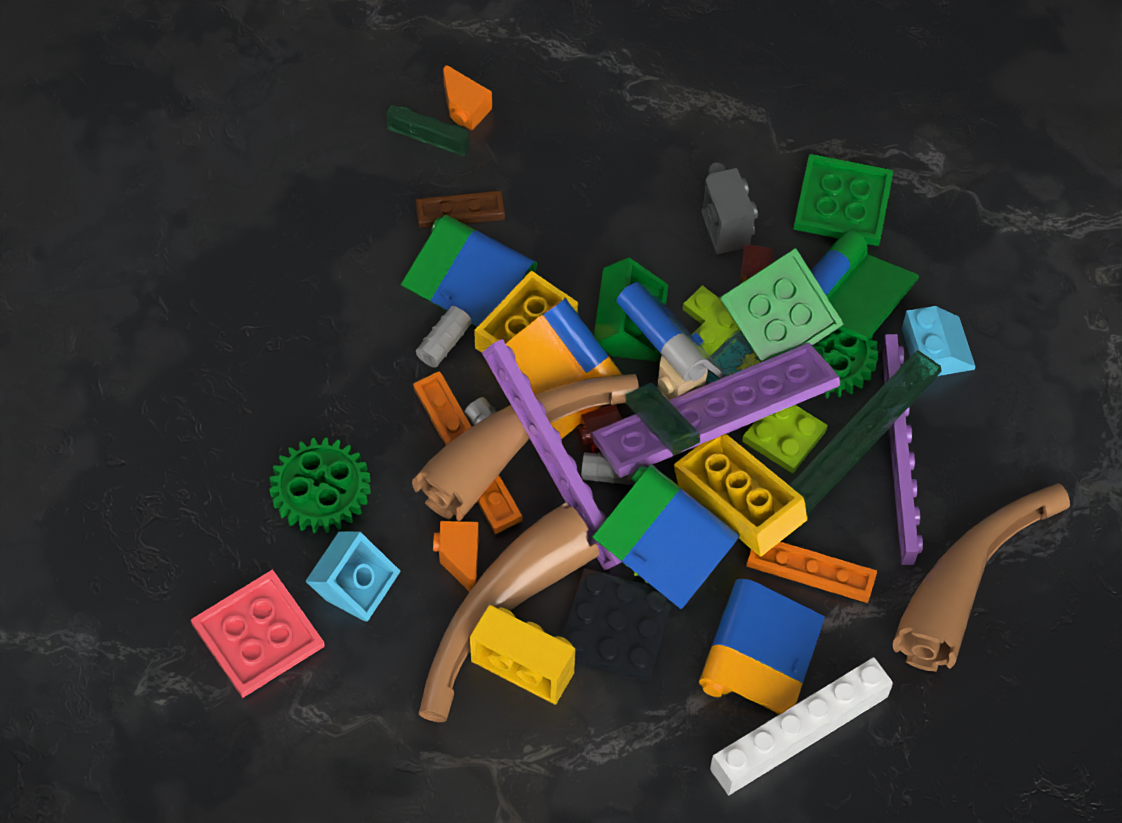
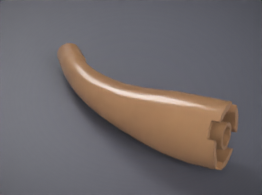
(477, 456)
(527, 566)
(942, 604)

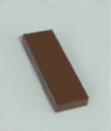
(463, 207)

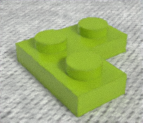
(715, 320)

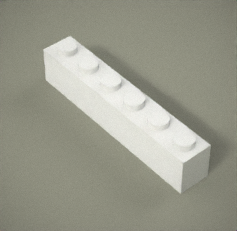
(800, 726)

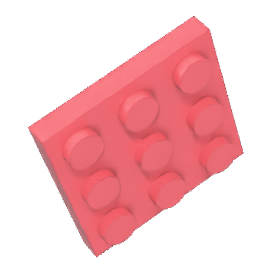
(257, 633)

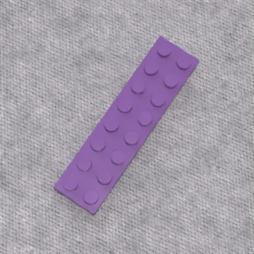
(722, 406)

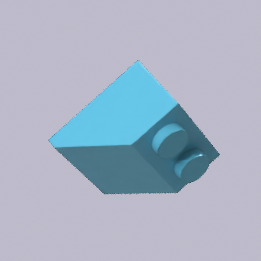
(938, 337)
(353, 575)

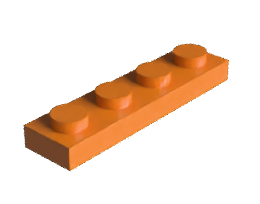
(816, 570)

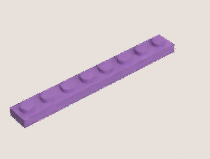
(547, 442)
(902, 463)

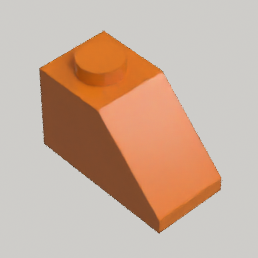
(466, 99)
(459, 550)

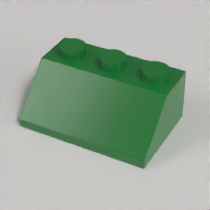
(613, 326)

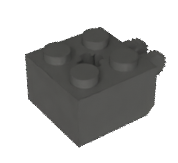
(728, 209)

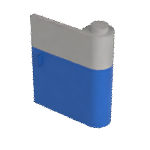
(667, 333)

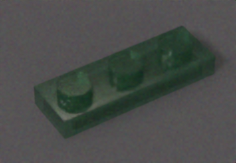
(428, 130)
(662, 418)

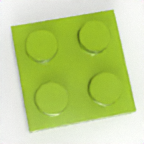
(786, 436)

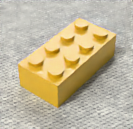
(741, 492)

